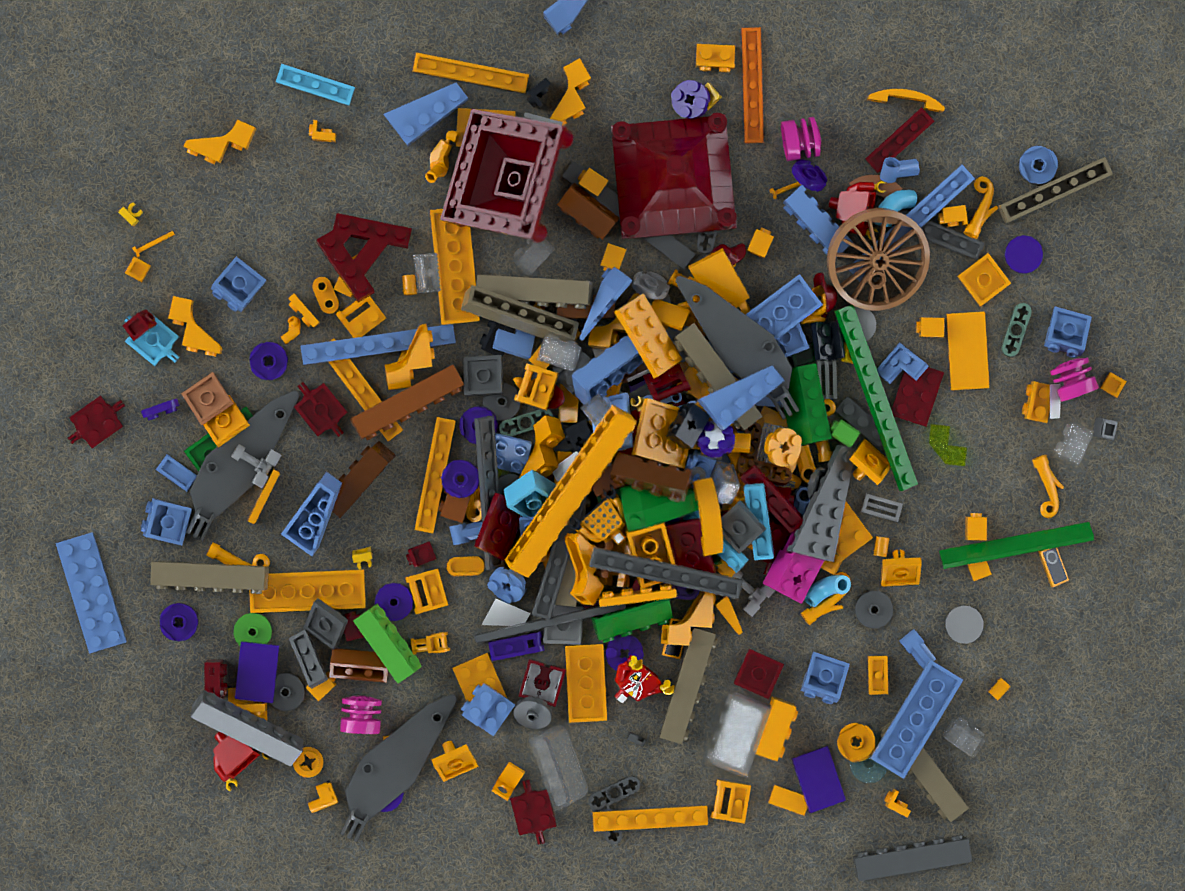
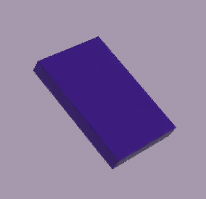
(257, 672)
(818, 779)

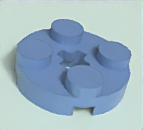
(1043, 155)
(498, 586)

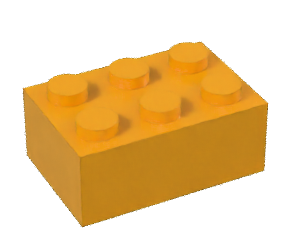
(650, 544)
(777, 729)

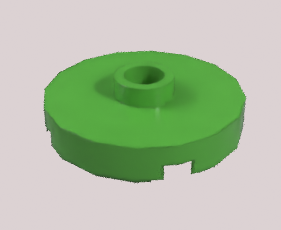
(257, 622)

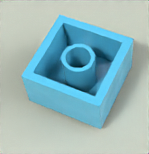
(528, 493)

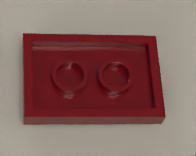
(916, 398)
(498, 529)
(687, 545)

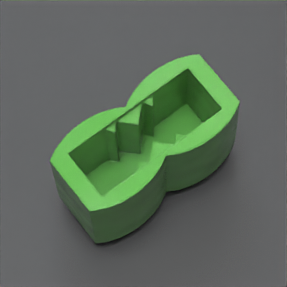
(843, 432)

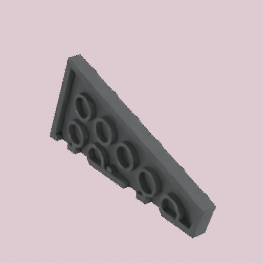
(824, 514)

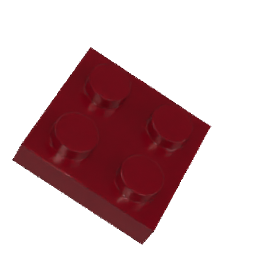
(758, 673)

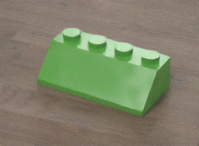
(387, 643)

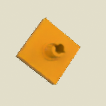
(869, 462)
(900, 570)
(454, 761)

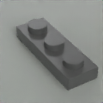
(859, 419)
(308, 659)

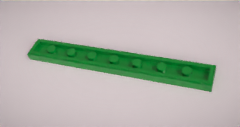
(1016, 545)

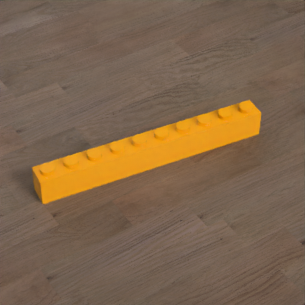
(570, 491)

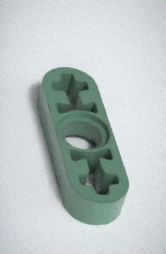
(1006, 341)
(510, 422)

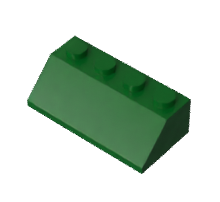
(811, 420)
(633, 617)

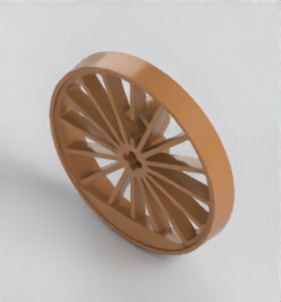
(883, 216)

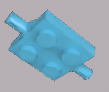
(155, 343)

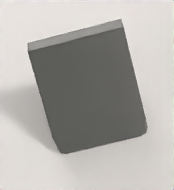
(1105, 428)

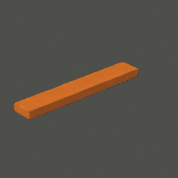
(752, 85)

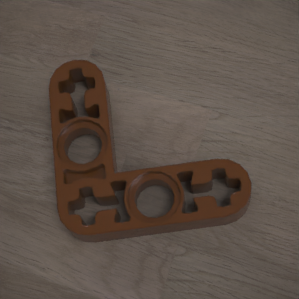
(779, 469)

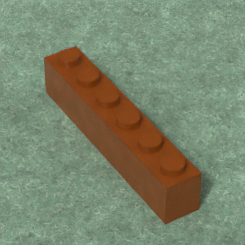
(406, 402)

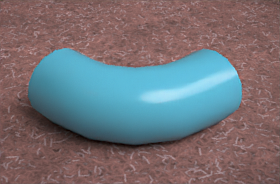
(899, 200)
(826, 587)

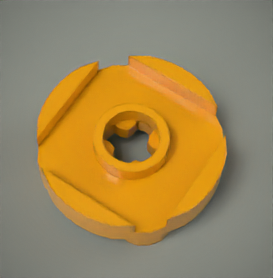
(792, 449)
(855, 753)

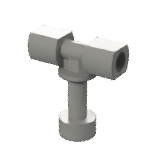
(262, 466)
(755, 596)

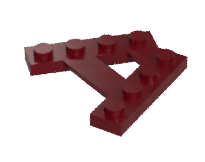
(378, 237)

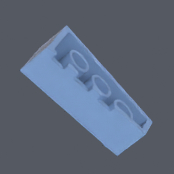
(421, 115)
(813, 219)
(606, 370)
(734, 400)
(311, 520)

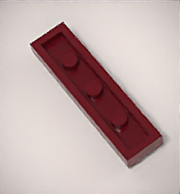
(899, 139)
(776, 501)

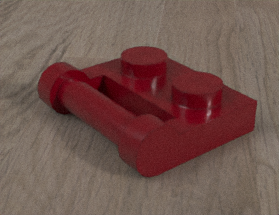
(668, 378)

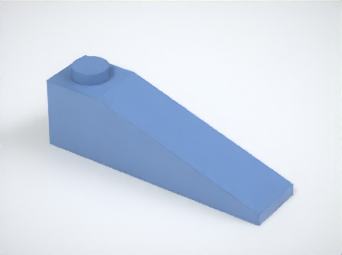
(563, 14)
(609, 291)

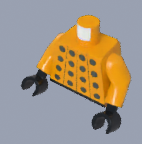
(603, 521)

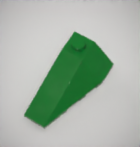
(646, 510)

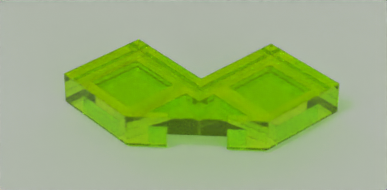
(939, 442)

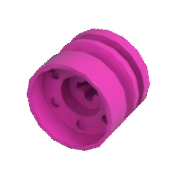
(800, 138)
(1074, 379)
(361, 714)

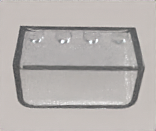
(739, 733)
(558, 766)

